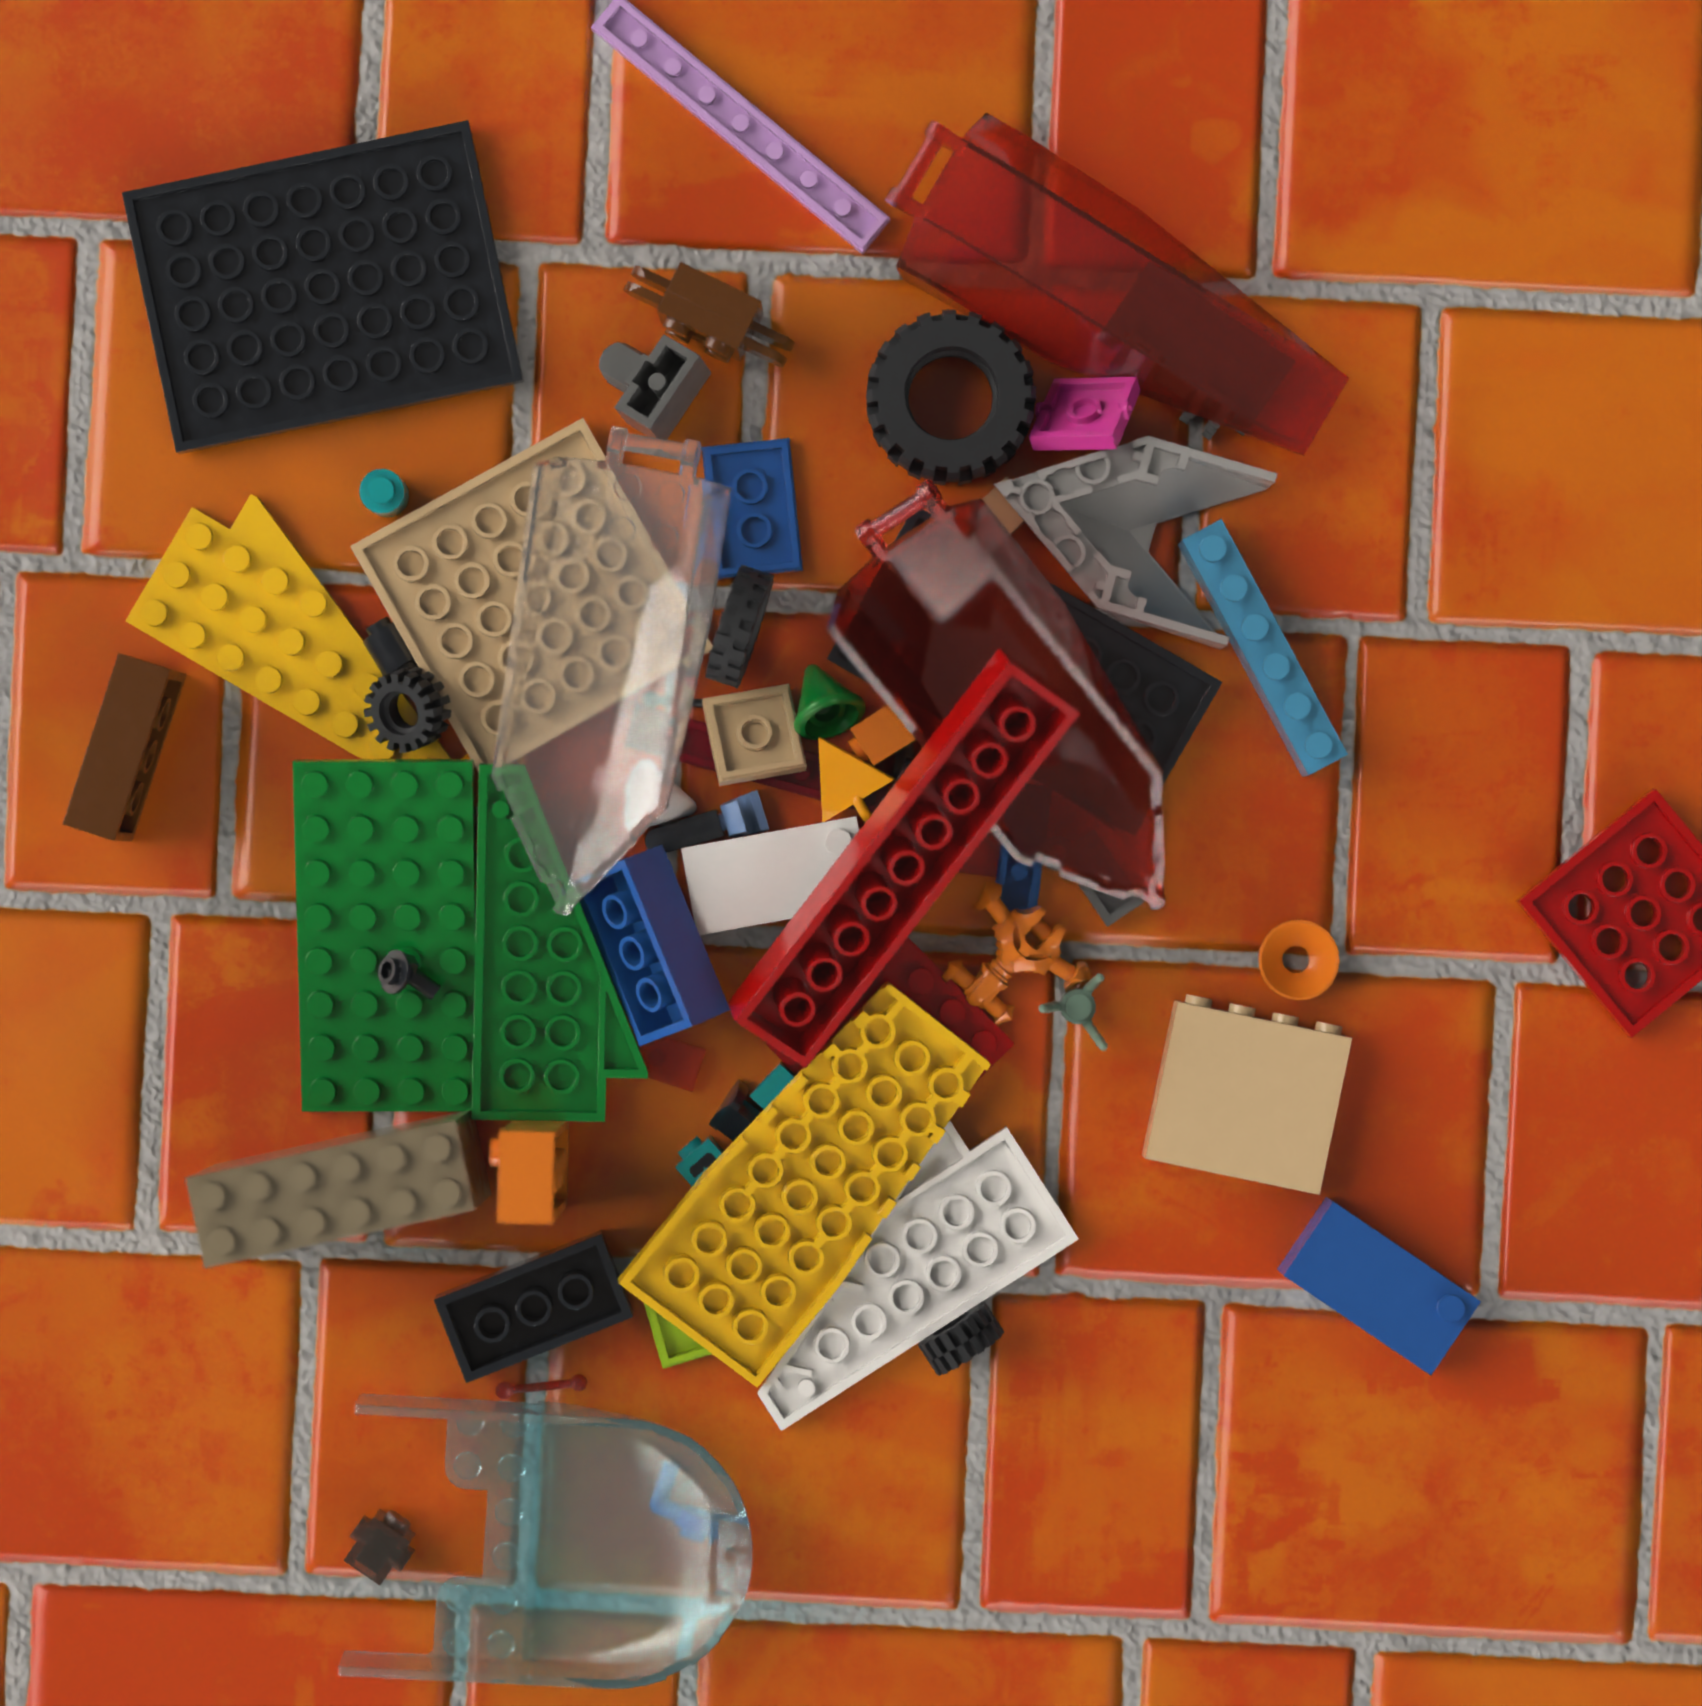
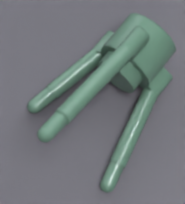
(1078, 1008)

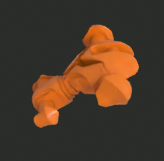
(1022, 945)

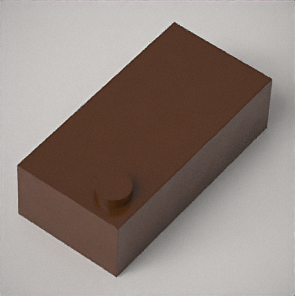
(124, 749)

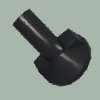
(401, 969)

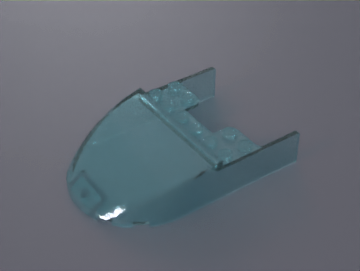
(603, 1549)

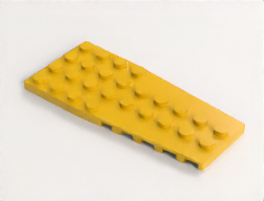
(805, 1185)

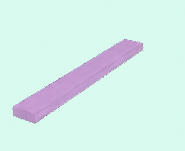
(741, 124)

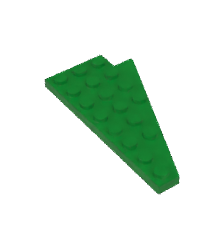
(542, 994)

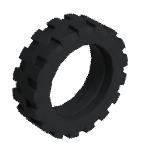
(739, 626)

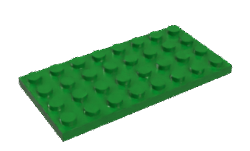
(378, 871)

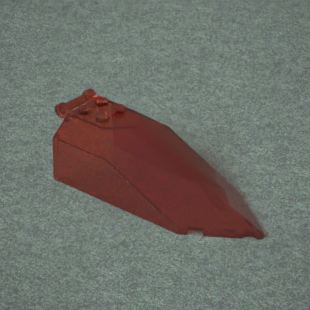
(930, 621)

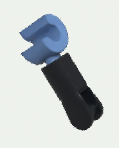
(739, 817)

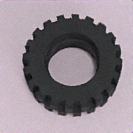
(961, 338)

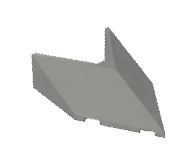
(1102, 517)

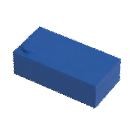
(652, 947)
(1378, 1286)

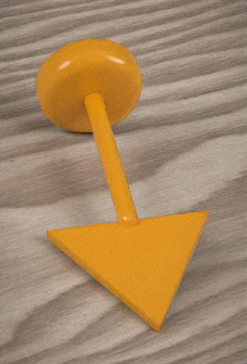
(846, 781)

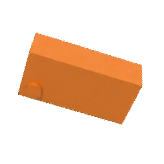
(531, 1171)

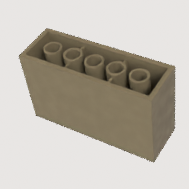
(338, 1188)

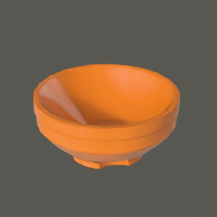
(1321, 966)

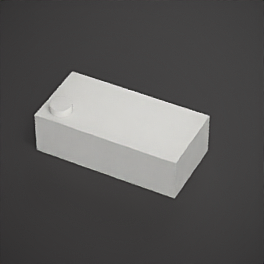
(761, 874)

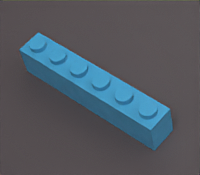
(1262, 648)

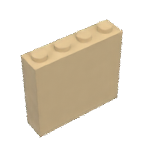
(1247, 1094)

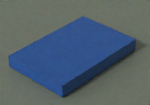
(762, 506)

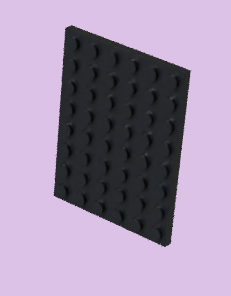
(322, 287)

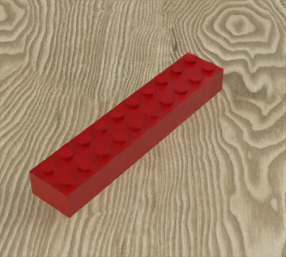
(902, 858)

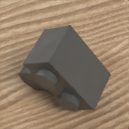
(654, 386)

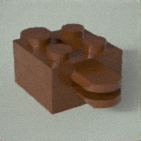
(709, 313)

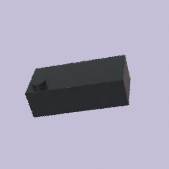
(533, 1306)

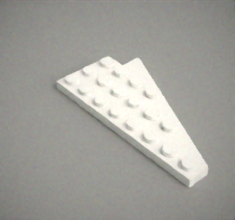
(945, 1247)

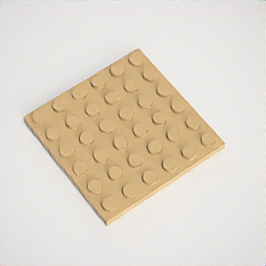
(454, 581)

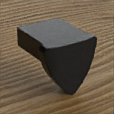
(734, 1112)

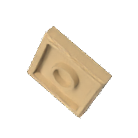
(753, 734)

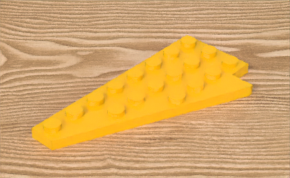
(267, 625)

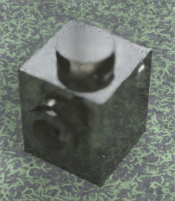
(381, 1545)

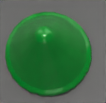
(826, 706)

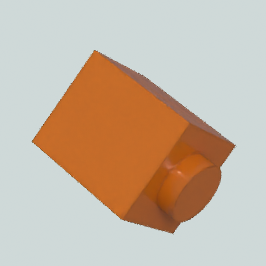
(879, 736)

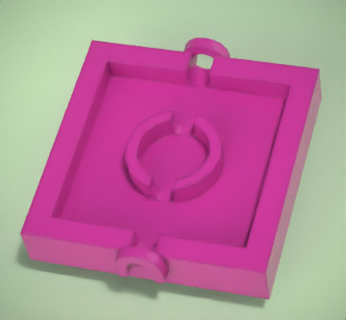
(1084, 413)

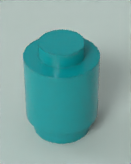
(384, 493)

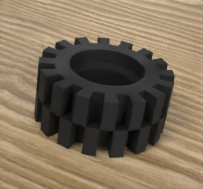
(387, 716)
(961, 1339)

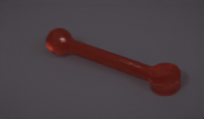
(505, 1389)

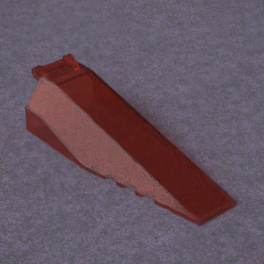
(1102, 286)

